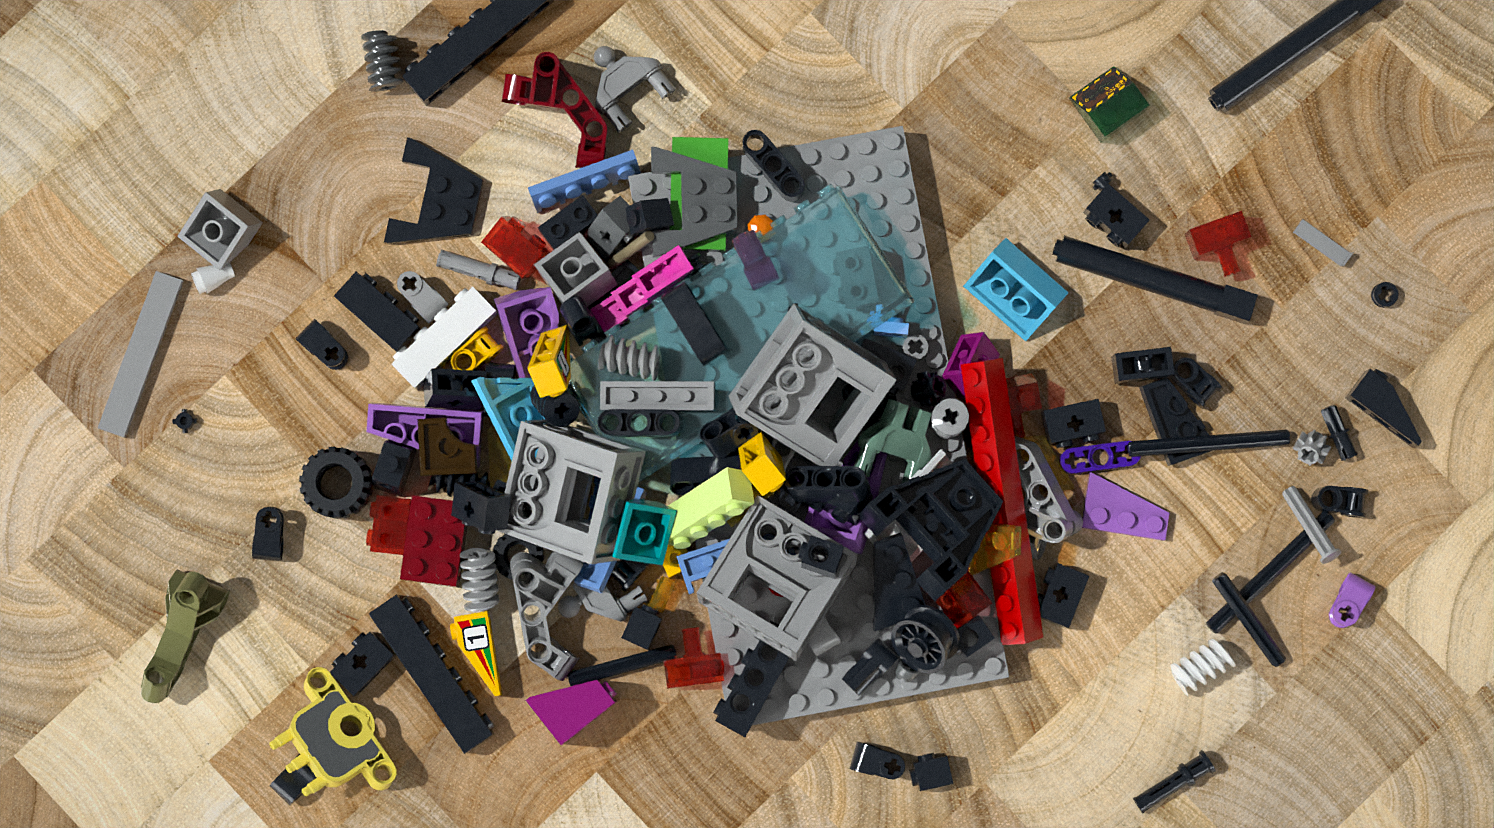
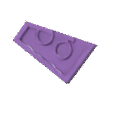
(1121, 512)

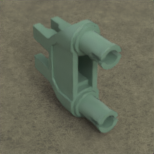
(892, 438)

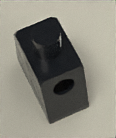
(393, 467)

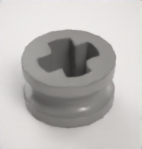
(915, 338)

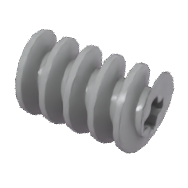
(629, 358)
(949, 407)
(481, 579)

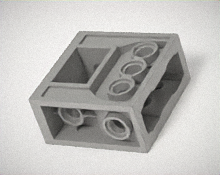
(794, 376)
(558, 487)
(771, 565)

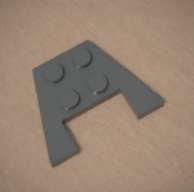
(707, 200)

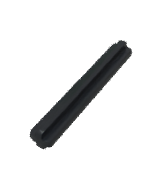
(1249, 619)
(622, 665)

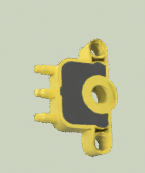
(325, 747)

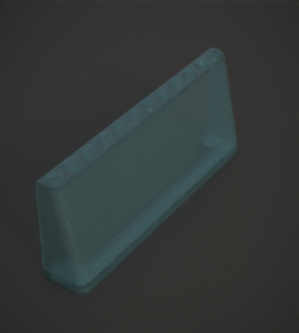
(823, 264)

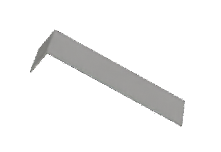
(1322, 243)

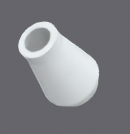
(209, 277)

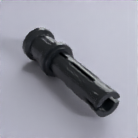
(1186, 775)

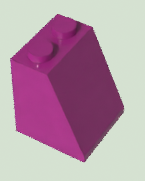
(572, 708)

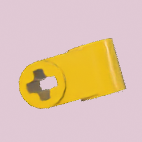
(477, 350)

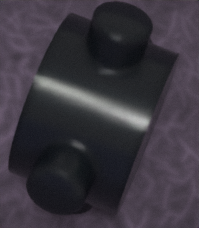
(1102, 181)
(184, 421)

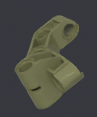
(189, 606)

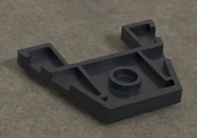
(448, 199)

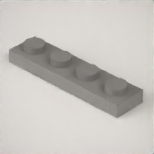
(658, 395)

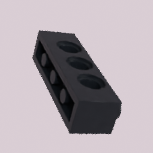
(742, 720)

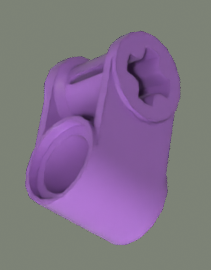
(1353, 596)

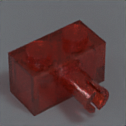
(1219, 238)
(1023, 397)
(695, 666)

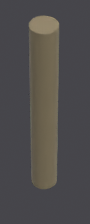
(629, 250)

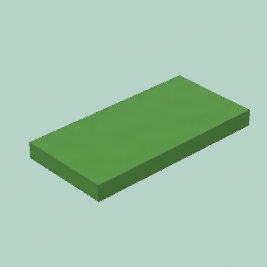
(706, 150)

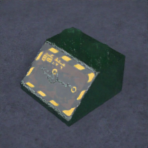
(1109, 103)

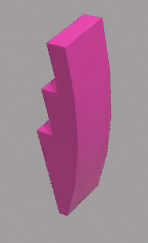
(643, 288)

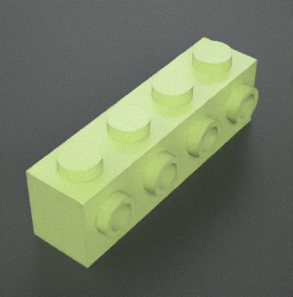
(710, 506)

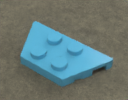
(507, 405)

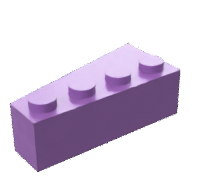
(401, 423)

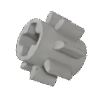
(1312, 447)

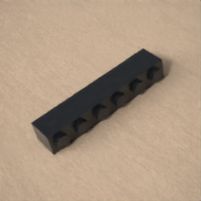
(469, 45)
(431, 673)

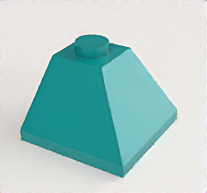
(644, 531)

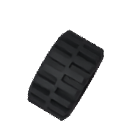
(316, 469)

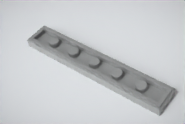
(140, 354)

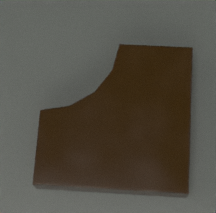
(441, 451)

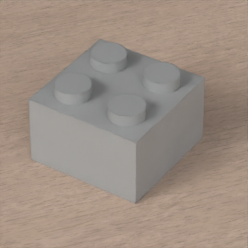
(576, 271)

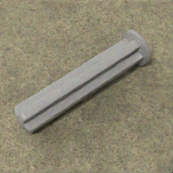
(1311, 525)

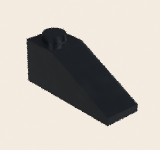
(1381, 402)

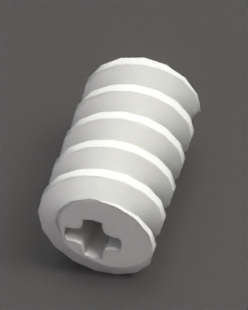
(1201, 665)

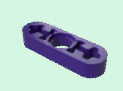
(1080, 467)

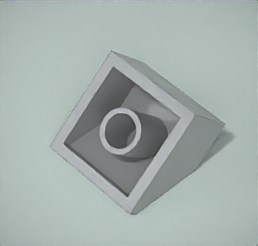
(219, 228)

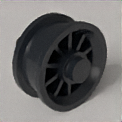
(925, 639)

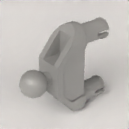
(622, 78)
(601, 603)

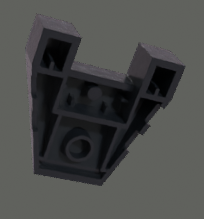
(944, 516)

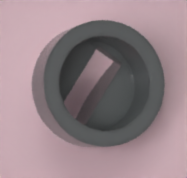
(905, 672)

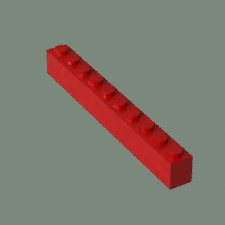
(998, 465)

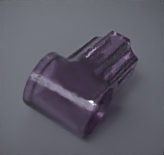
(757, 265)

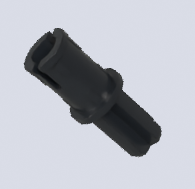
(1339, 432)

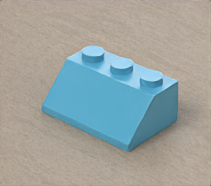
(1015, 289)

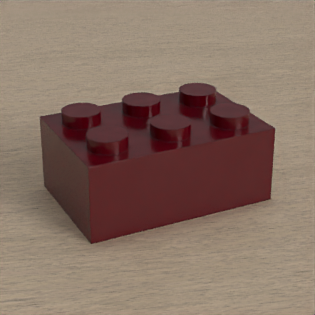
(433, 543)

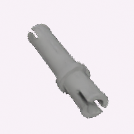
(488, 272)

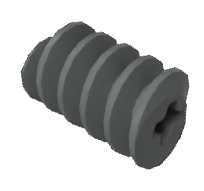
(381, 60)

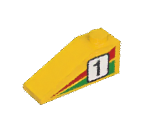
(551, 362)
(477, 643)

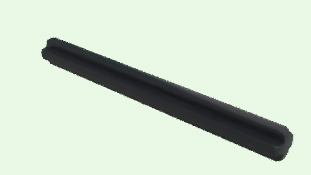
(1208, 443)
(1269, 573)

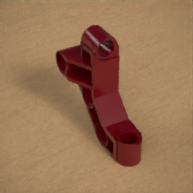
(547, 91)

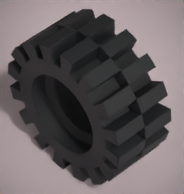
(501, 550)

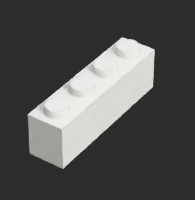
(450, 332)

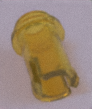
(662, 593)

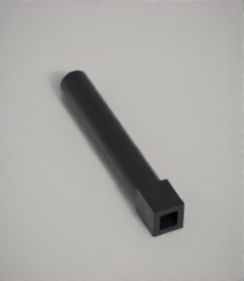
(1288, 52)
(1222, 300)

